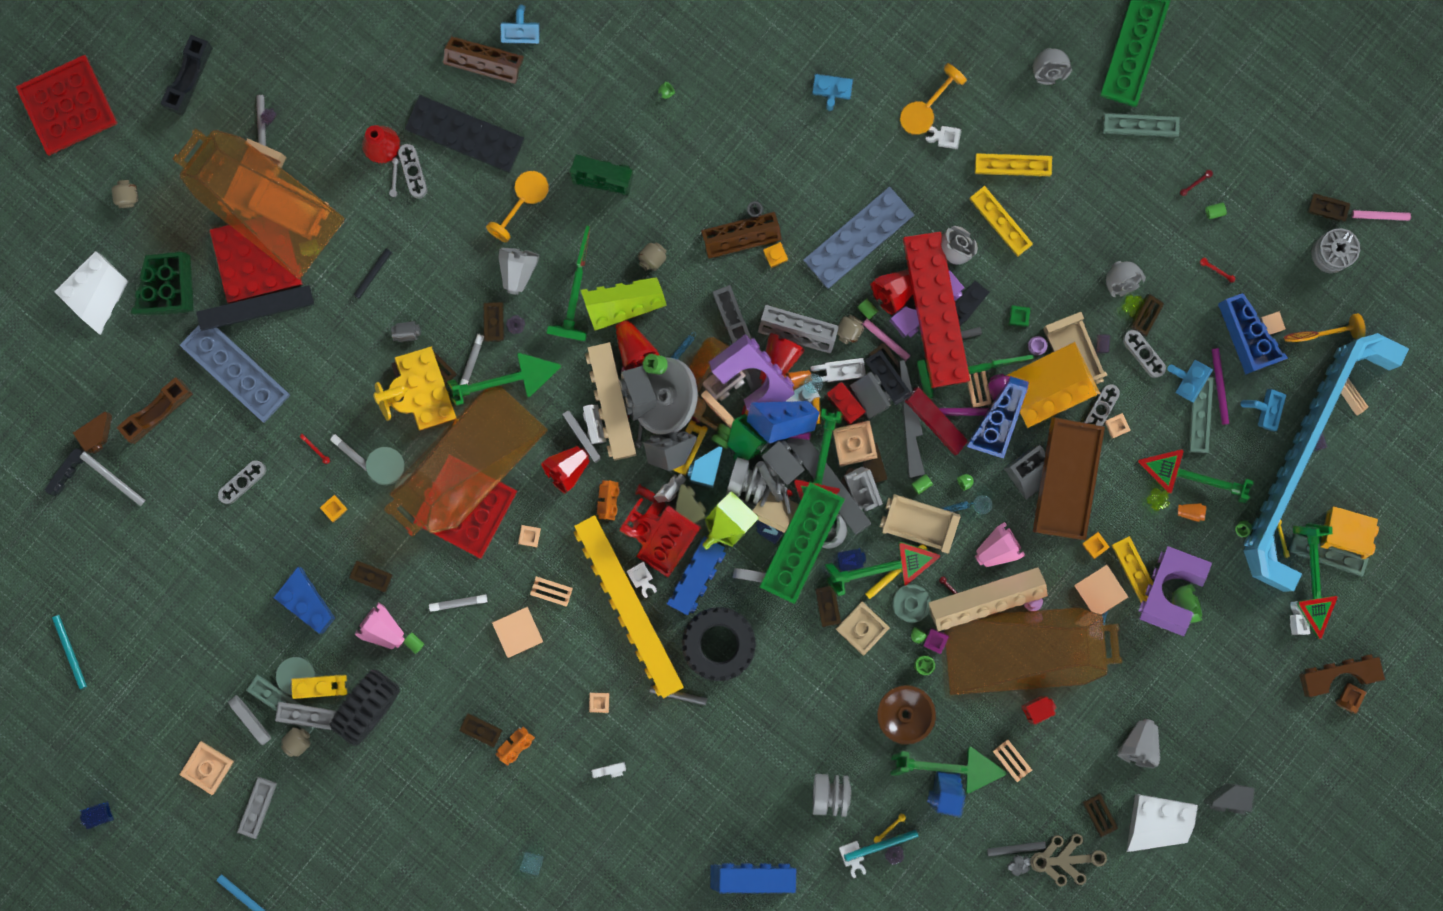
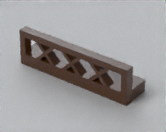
(482, 62)
(742, 237)

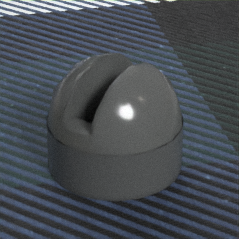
(751, 210)

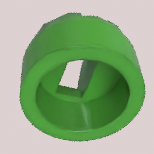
(667, 90)
(965, 481)
(1246, 532)
(918, 635)

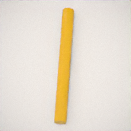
(885, 580)

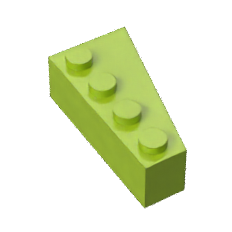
(622, 301)

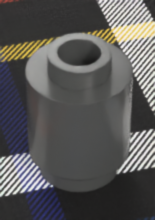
(405, 331)

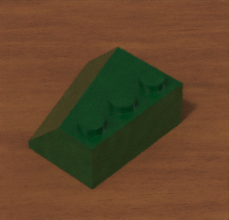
(601, 175)
(164, 285)

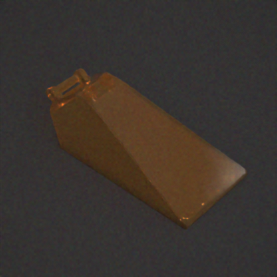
(258, 199)
(465, 462)
(1029, 651)

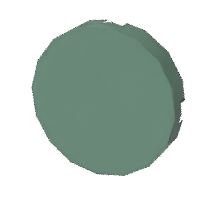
(384, 466)
(911, 603)
(292, 668)

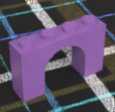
(745, 355)
(1157, 608)

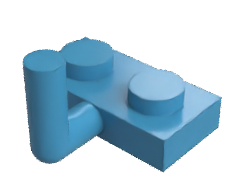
(519, 31)
(833, 88)
(1192, 380)
(1270, 409)

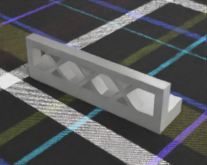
(799, 327)

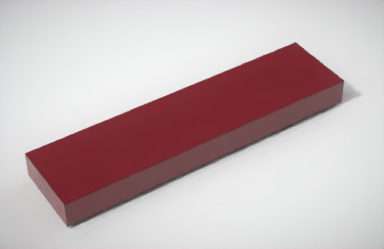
(936, 421)

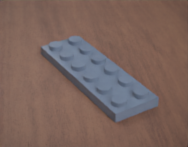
(858, 238)
(236, 371)

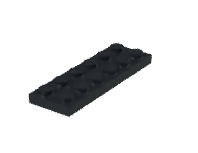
(464, 134)

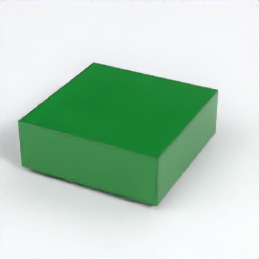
(1019, 316)

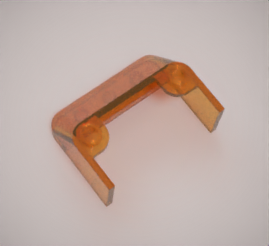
(701, 368)

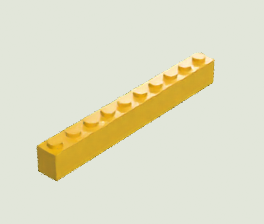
(629, 607)

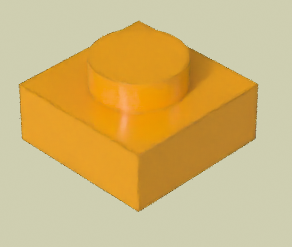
(775, 255)
(333, 508)
(1095, 545)

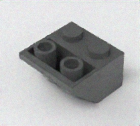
(637, 392)
(870, 395)
(669, 450)
(782, 461)
(1027, 470)
(1231, 796)

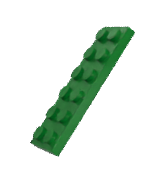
(1134, 50)
(802, 543)

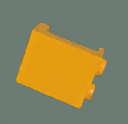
(1350, 532)

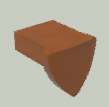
(1351, 698)

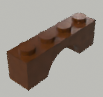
(165, 403)
(1318, 681)

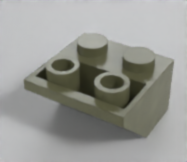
(688, 507)

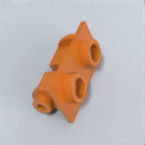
(609, 491)
(509, 753)

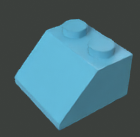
(705, 468)

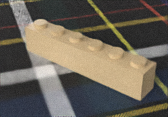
(611, 401)
(988, 599)

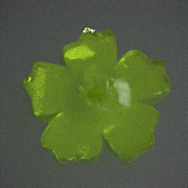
(1132, 304)
(1158, 499)

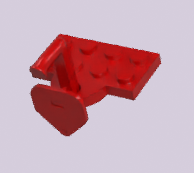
(662, 537)

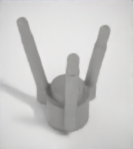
(780, 486)

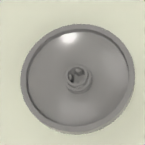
(675, 399)

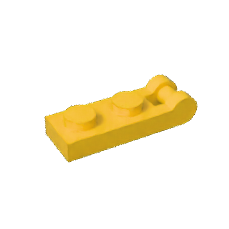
(702, 432)
(318, 686)

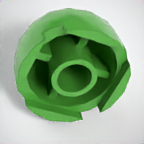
(1185, 599)

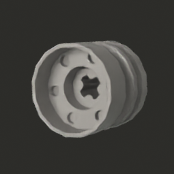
(1325, 253)
(746, 481)
(831, 795)

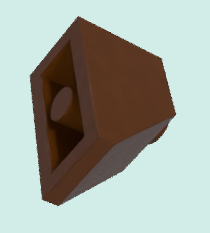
(94, 433)

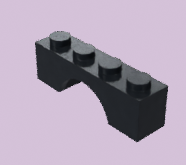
(194, 60)

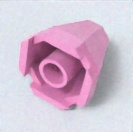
(999, 548)
(380, 628)

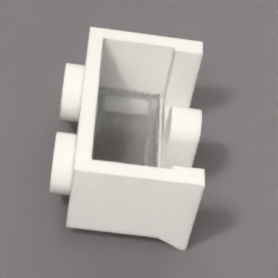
(720, 390)

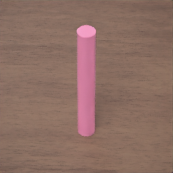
(1381, 215)
(887, 340)

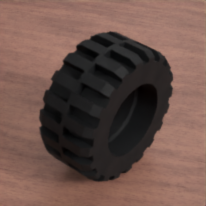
(718, 670)
(364, 707)

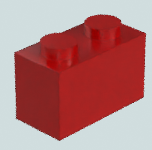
(845, 403)
(1039, 709)

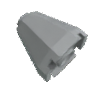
(516, 268)
(1142, 745)

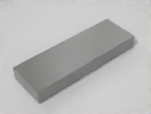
(582, 437)
(304, 715)
(257, 807)

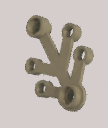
(1065, 860)

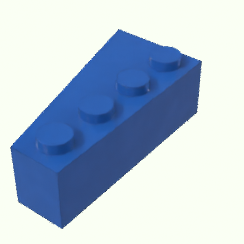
(999, 422)

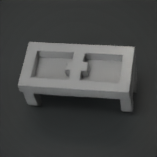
(863, 488)

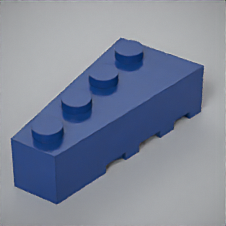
(1249, 335)
(695, 577)
(947, 793)
(753, 879)

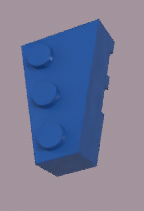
(782, 419)
(304, 601)

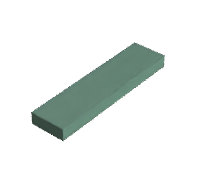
(1141, 125)
(1200, 420)
(1332, 556)
(272, 695)

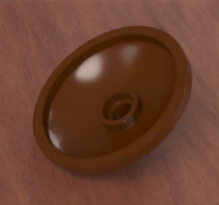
(920, 718)

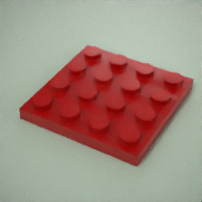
(66, 105)
(246, 268)
(481, 524)

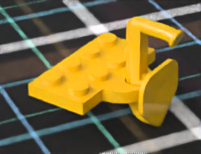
(420, 388)

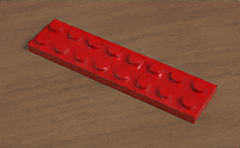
(936, 310)

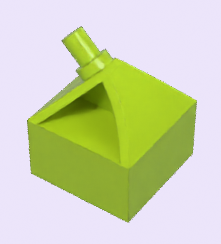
(729, 521)

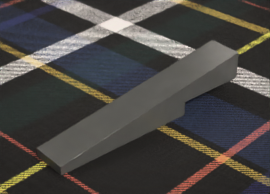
(736, 328)
(912, 429)
(850, 510)

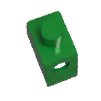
(745, 439)

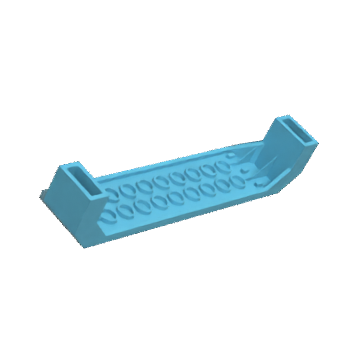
(1260, 546)

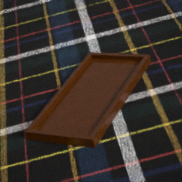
(1068, 479)

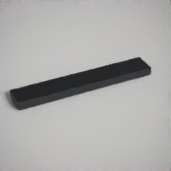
(255, 308)

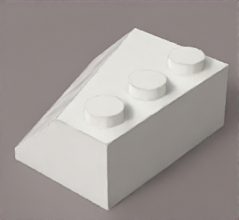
(93, 291)
(1160, 823)

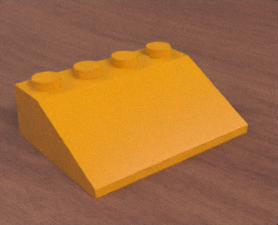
(1055, 384)

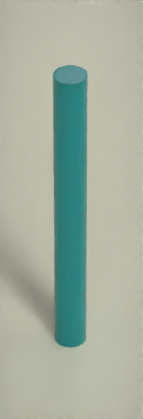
(69, 652)
(880, 845)

